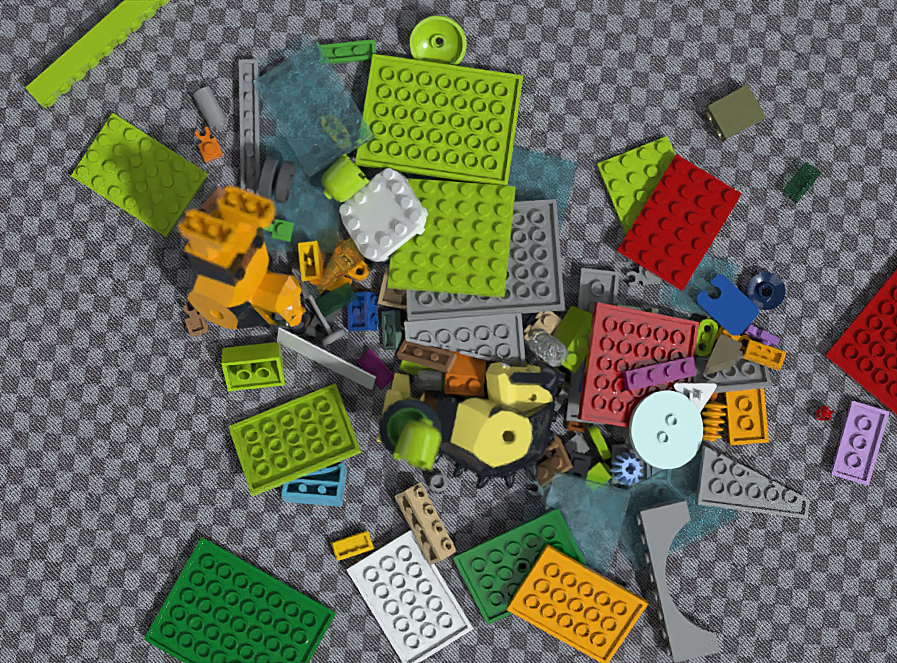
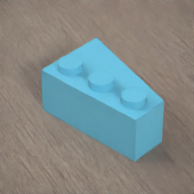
(318, 488)

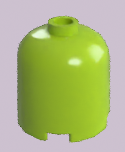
(343, 180)
(418, 444)

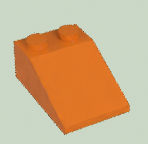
(466, 376)

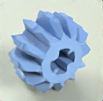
(623, 475)

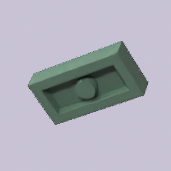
(391, 330)

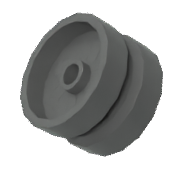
(277, 179)

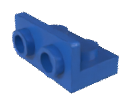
(363, 312)

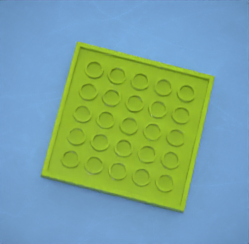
(462, 240)

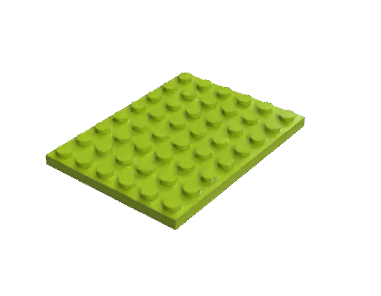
(440, 120)

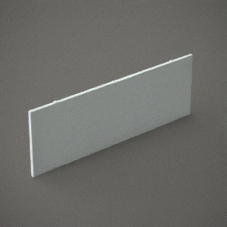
(325, 358)

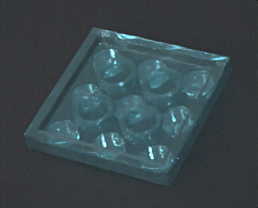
(700, 280)

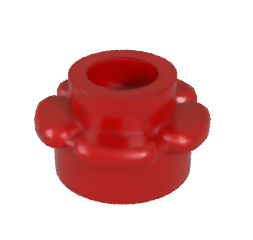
(823, 413)

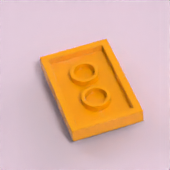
(746, 417)

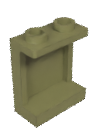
(734, 113)

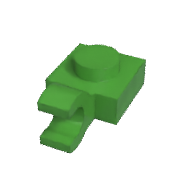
(280, 230)

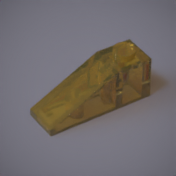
(343, 260)

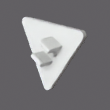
(696, 392)

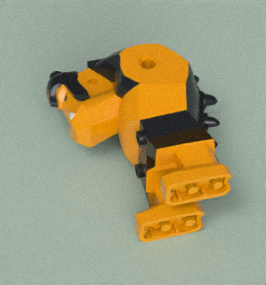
(233, 270)

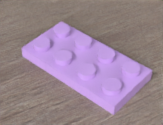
(859, 443)

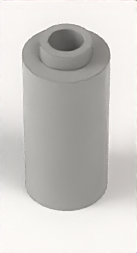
(210, 108)

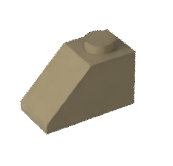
(723, 355)

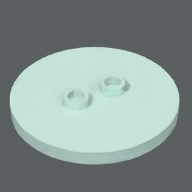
(665, 429)

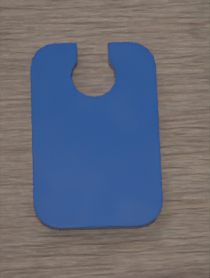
(731, 309)

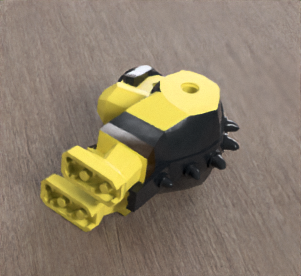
(498, 433)

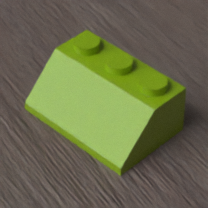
(574, 334)
(253, 366)

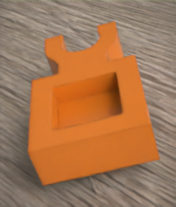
(209, 147)

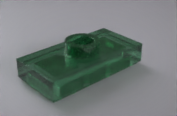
(801, 182)
(336, 299)

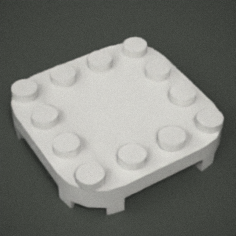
(383, 215)

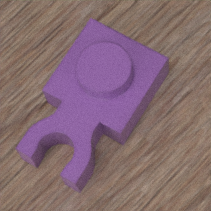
(762, 336)

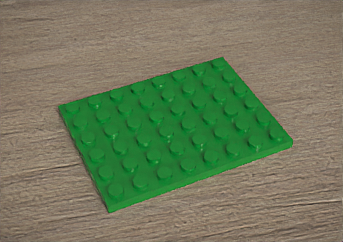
(236, 614)

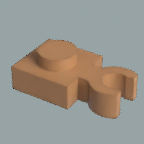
(196, 323)

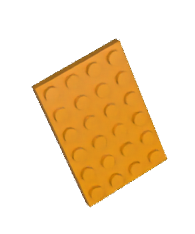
(576, 605)

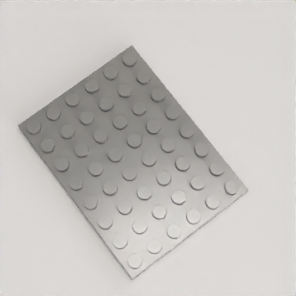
(532, 278)

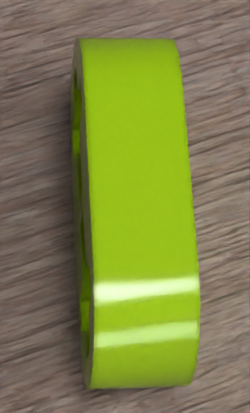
(599, 442)

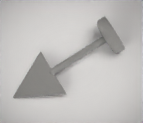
(332, 335)

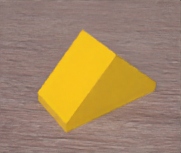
(310, 261)

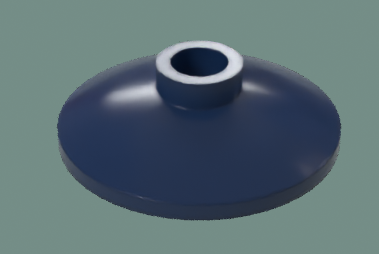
(775, 288)

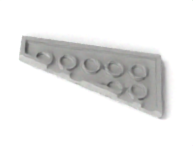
(484, 336)
(736, 487)

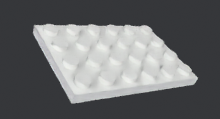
(409, 599)

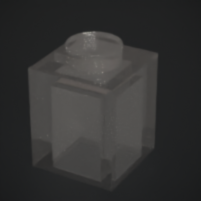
(428, 380)

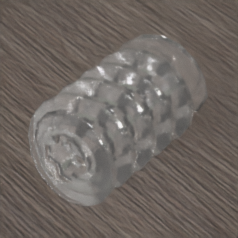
(548, 348)

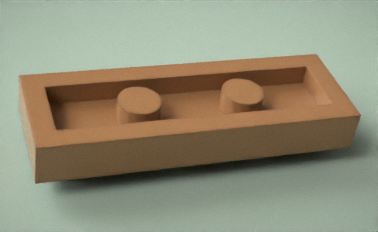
(427, 356)

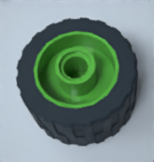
(399, 415)

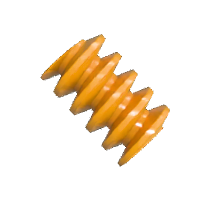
(712, 420)

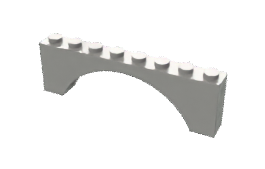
(659, 527)

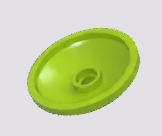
(424, 44)

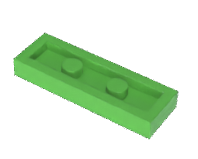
(350, 51)

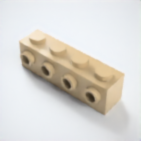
(425, 523)

